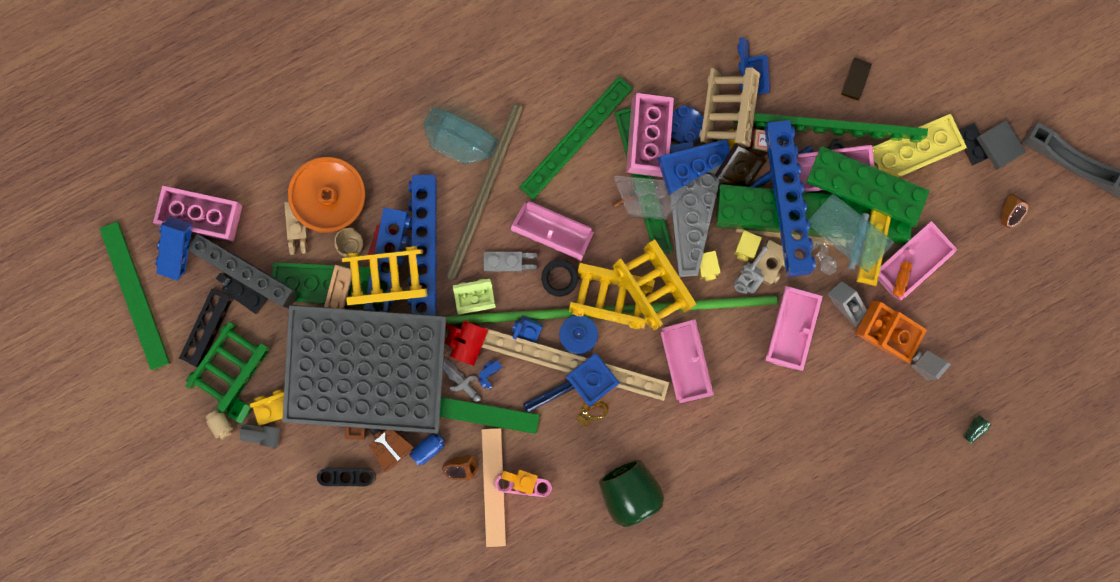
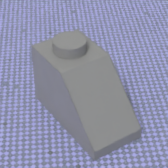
(848, 302)
(929, 365)

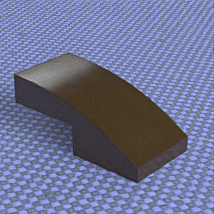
(856, 79)

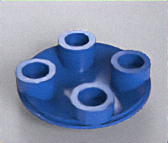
(686, 124)

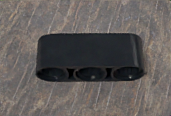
(336, 480)

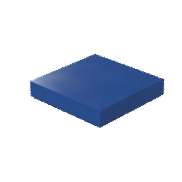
(592, 379)

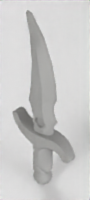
(463, 383)

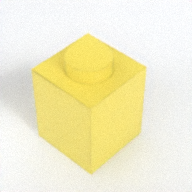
(747, 246)
(709, 266)

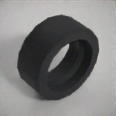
(557, 292)

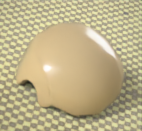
(348, 241)

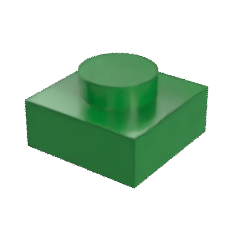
(239, 410)

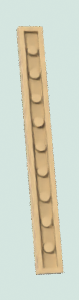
(568, 362)

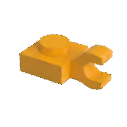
(521, 481)

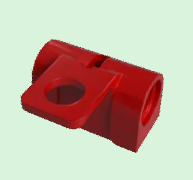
(466, 341)

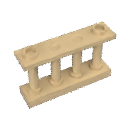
(747, 108)

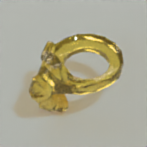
(584, 415)

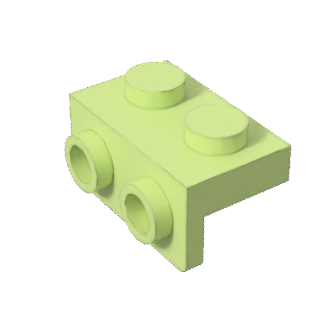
(474, 296)

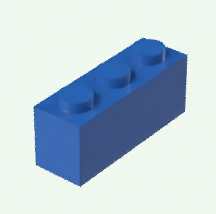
(173, 248)

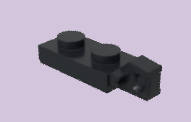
(243, 294)

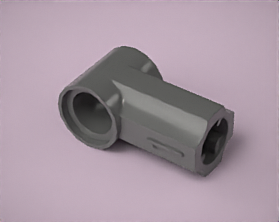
(264, 435)

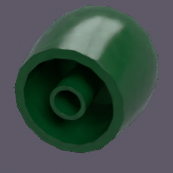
(631, 493)

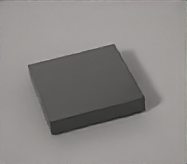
(1001, 145)

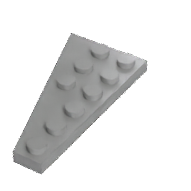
(692, 220)

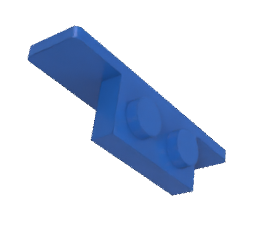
(759, 63)

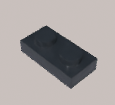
(974, 150)

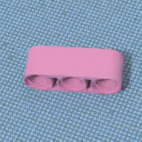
(508, 489)

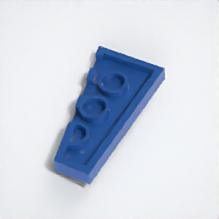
(687, 165)

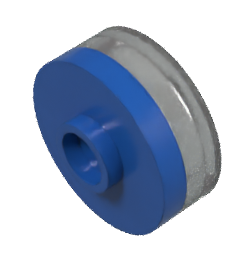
(578, 335)

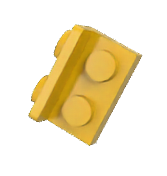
(269, 409)

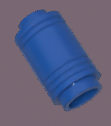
(427, 448)

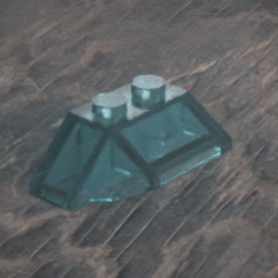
(458, 137)

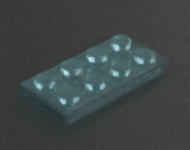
(850, 233)

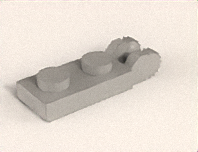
(507, 261)

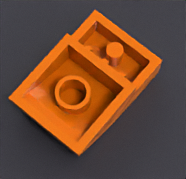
(891, 331)

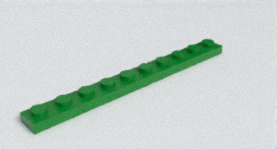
(857, 129)

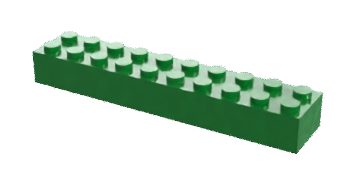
(756, 211)

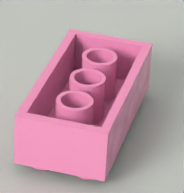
(649, 133)
(208, 214)

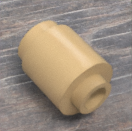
(219, 424)

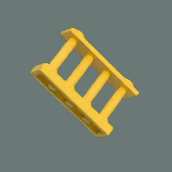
(607, 277)
(672, 284)
(396, 291)

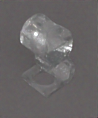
(826, 263)

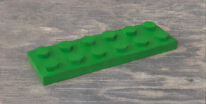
(868, 186)
(314, 281)

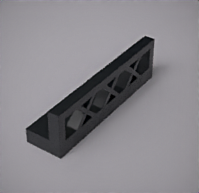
(210, 329)

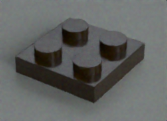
(740, 167)

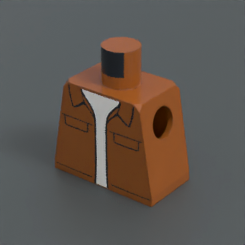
(389, 447)

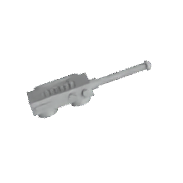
(748, 274)

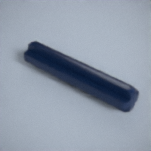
(548, 396)

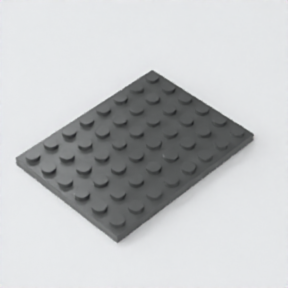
(364, 369)

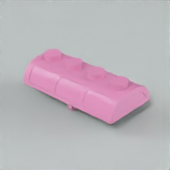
(861, 153)
(553, 230)
(925, 252)
(793, 328)
(686, 361)

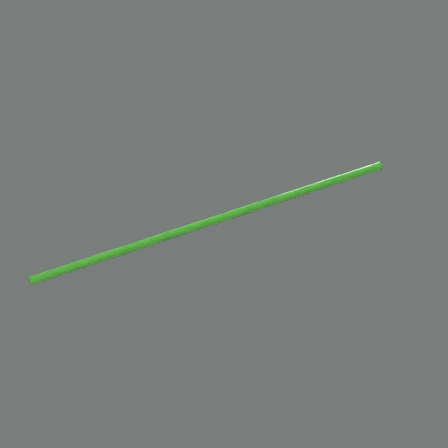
(627, 309)

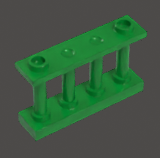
(236, 384)

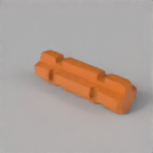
(902, 278)

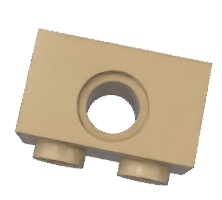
(776, 254)

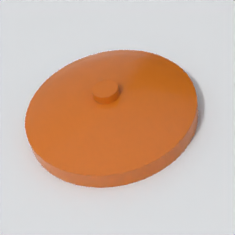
(326, 195)

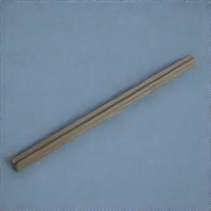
(484, 192)

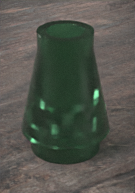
(977, 429)

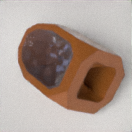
(1013, 211)
(460, 468)

